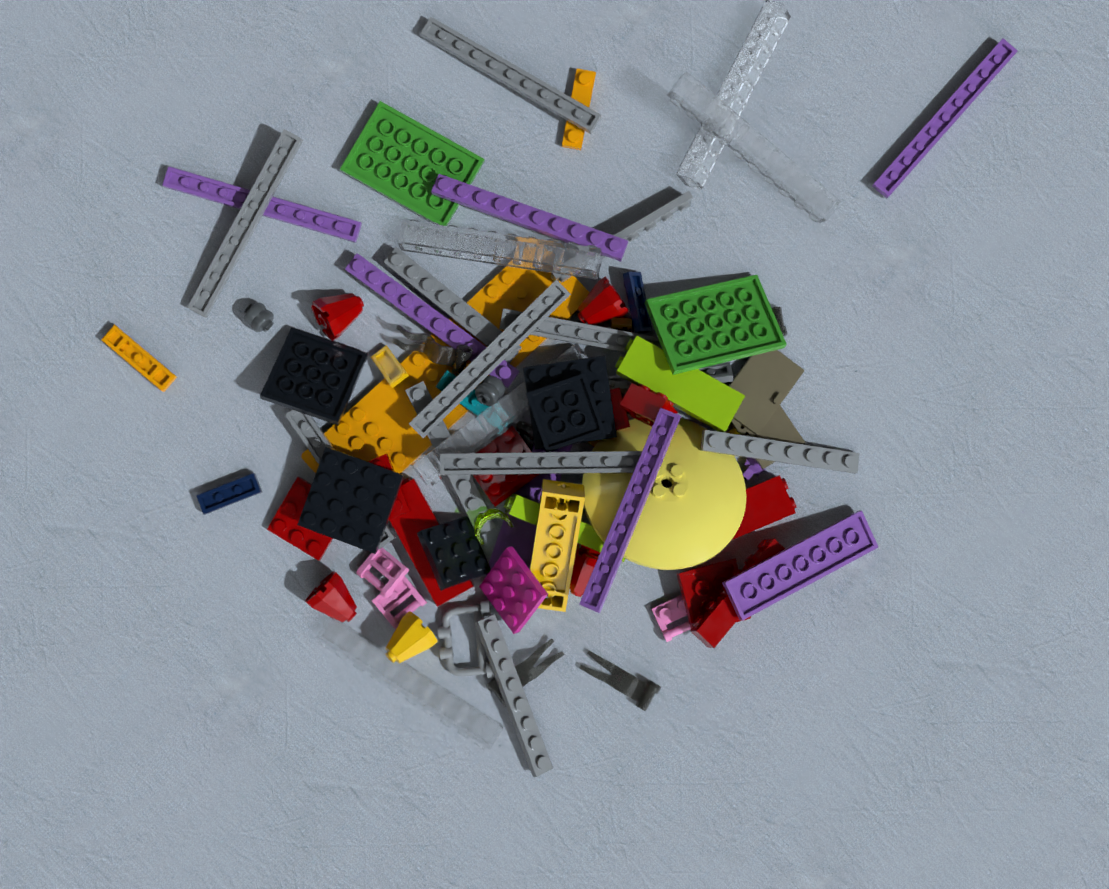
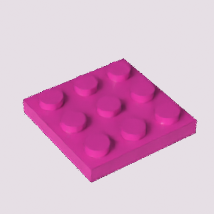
(513, 590)

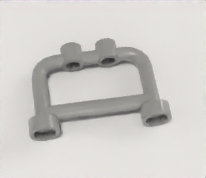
(445, 633)

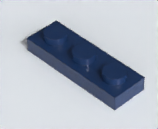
(636, 302)
(229, 493)

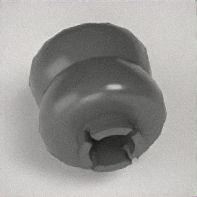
(258, 317)
(489, 390)

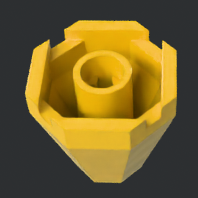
(409, 639)

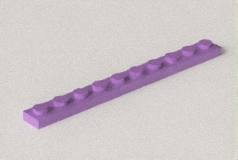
(944, 118)
(277, 208)
(528, 216)
(423, 313)
(630, 510)

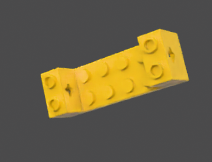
(557, 540)

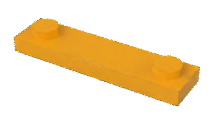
(582, 93)
(139, 358)

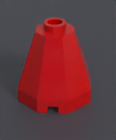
(602, 304)
(337, 313)
(582, 569)
(333, 598)

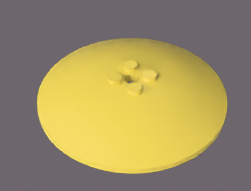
(678, 523)

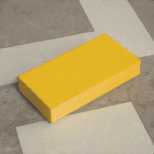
(389, 366)

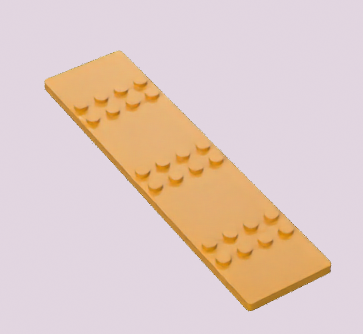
(383, 416)

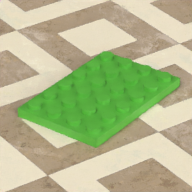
(404, 161)
(715, 324)

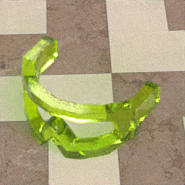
(485, 517)

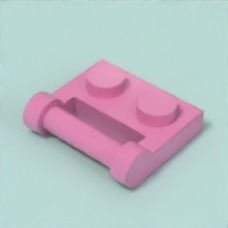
(386, 565)
(401, 593)
(669, 612)

